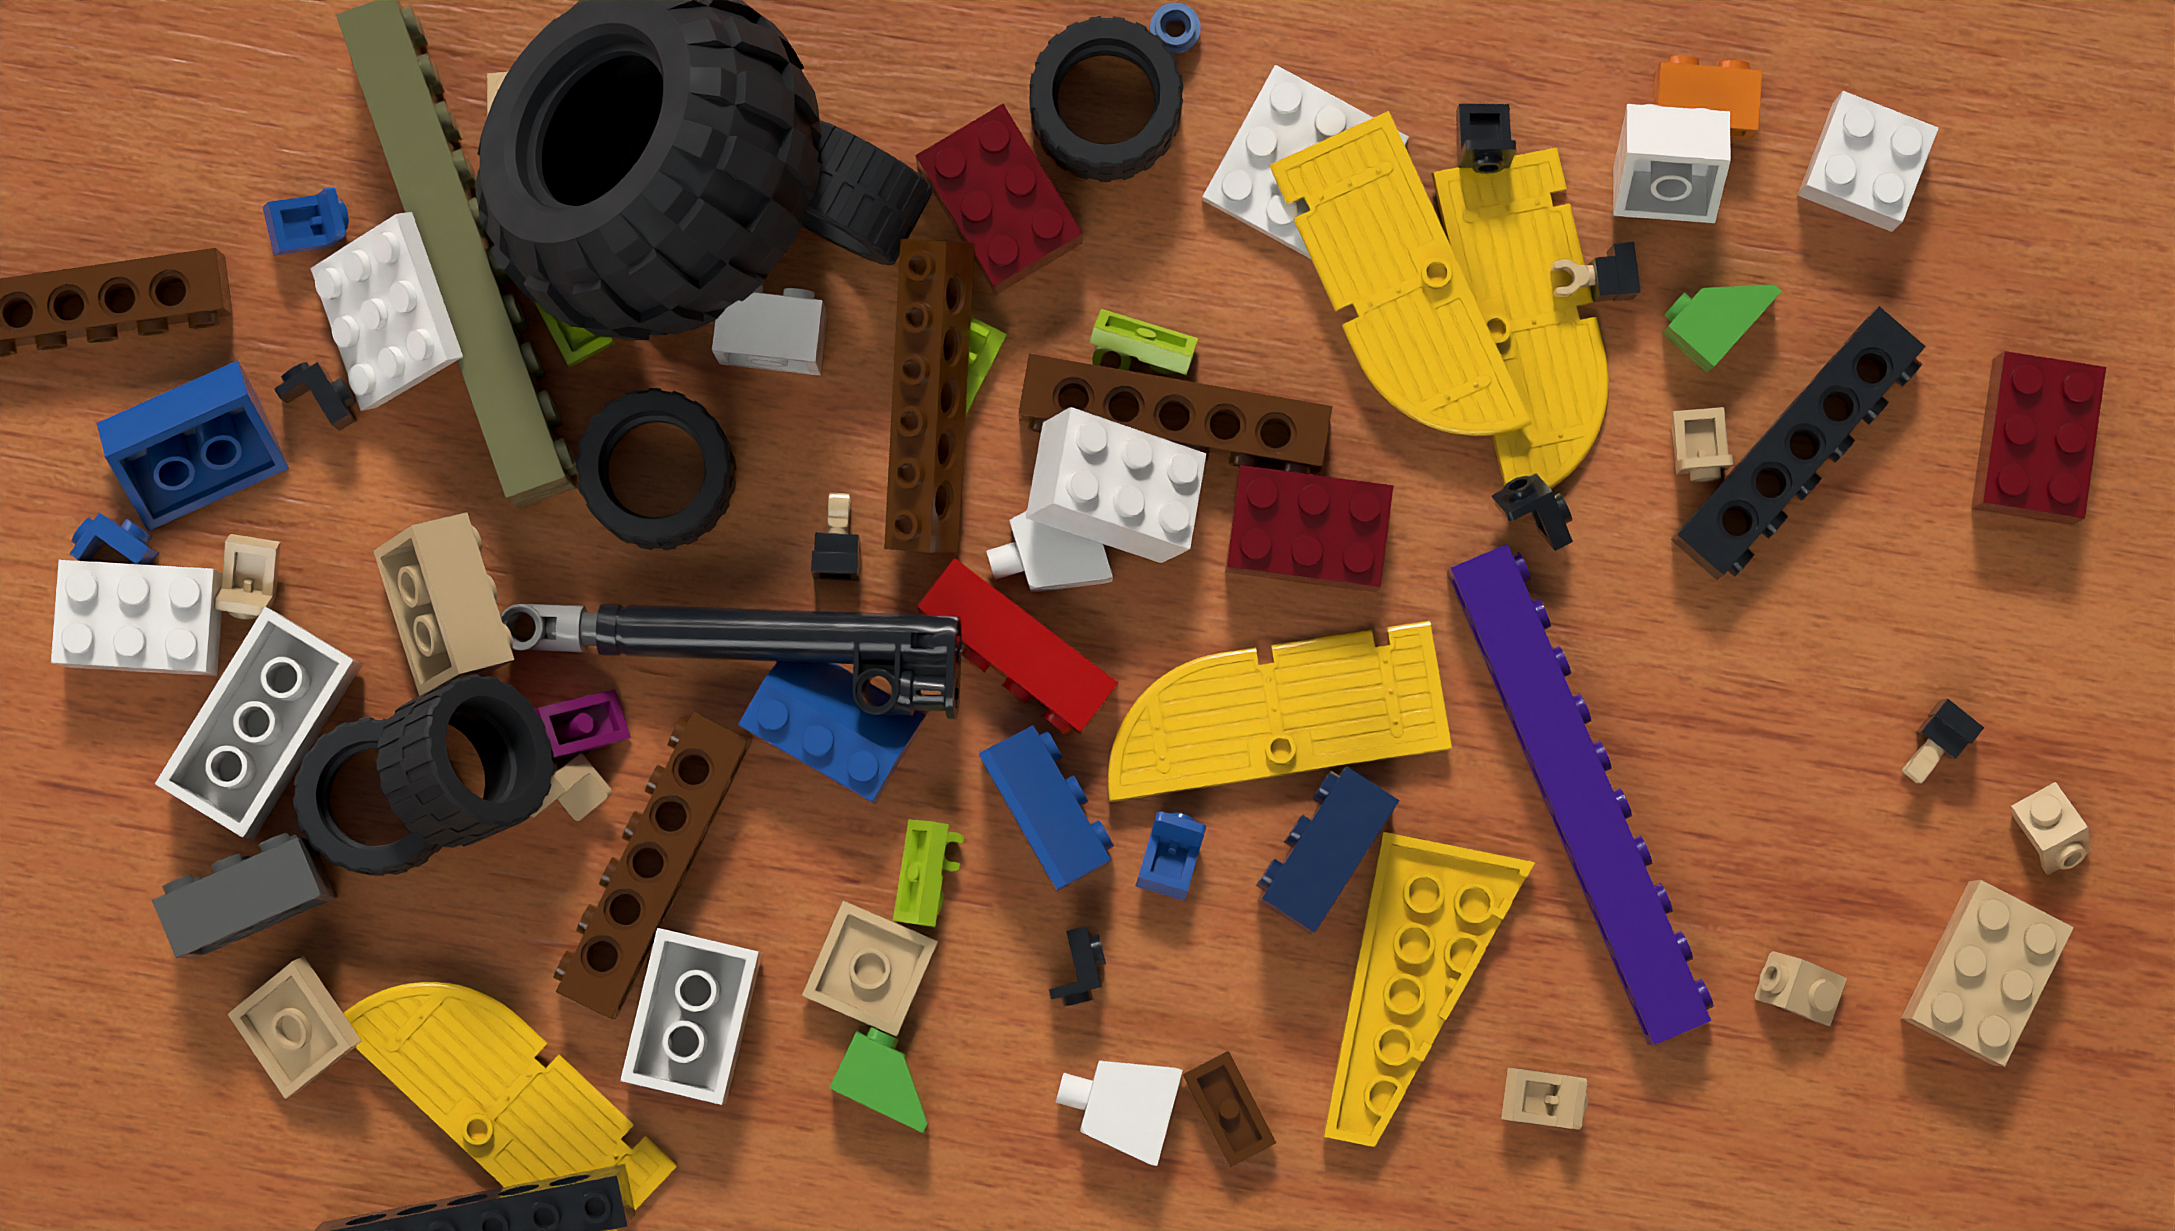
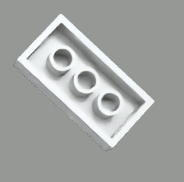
(258, 724)

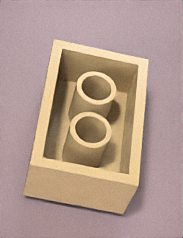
(444, 602)
(1987, 972)

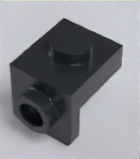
(1484, 137)
(331, 395)
(1548, 510)
(1087, 956)

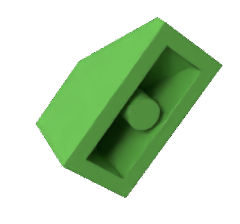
(1715, 320)
(880, 1079)

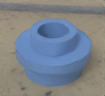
(1180, 13)

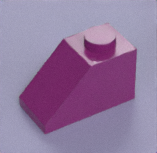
(584, 724)

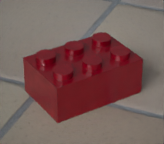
(999, 198)
(2038, 438)
(1309, 528)

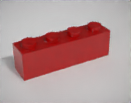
(1020, 649)

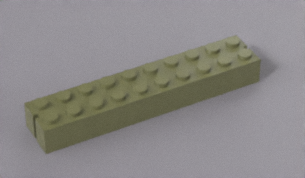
(437, 188)

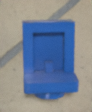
(306, 222)
(126, 539)
(1171, 855)

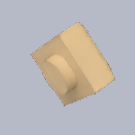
(1700, 443)
(248, 576)
(576, 788)
(2053, 828)
(1800, 987)
(1544, 1098)

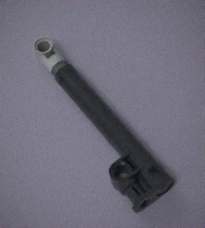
(904, 649)

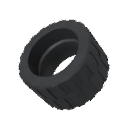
(1105, 38)
(864, 197)
(612, 425)
(420, 775)
(314, 811)

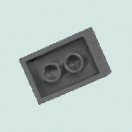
(243, 896)

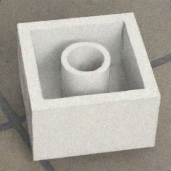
(1868, 161)
(1671, 163)
(773, 332)

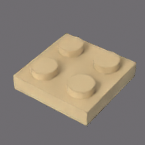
(869, 968)
(294, 1027)

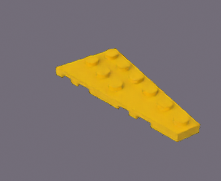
(1418, 948)

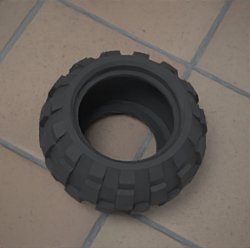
(648, 163)

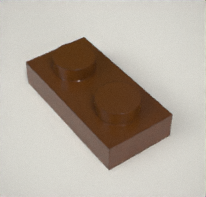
(1229, 1108)

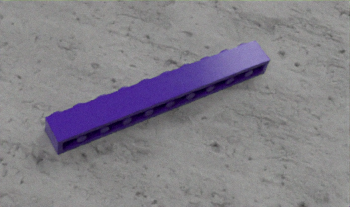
(1579, 795)

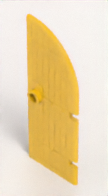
(1505, 245)
(1391, 259)
(1305, 712)
(479, 1081)

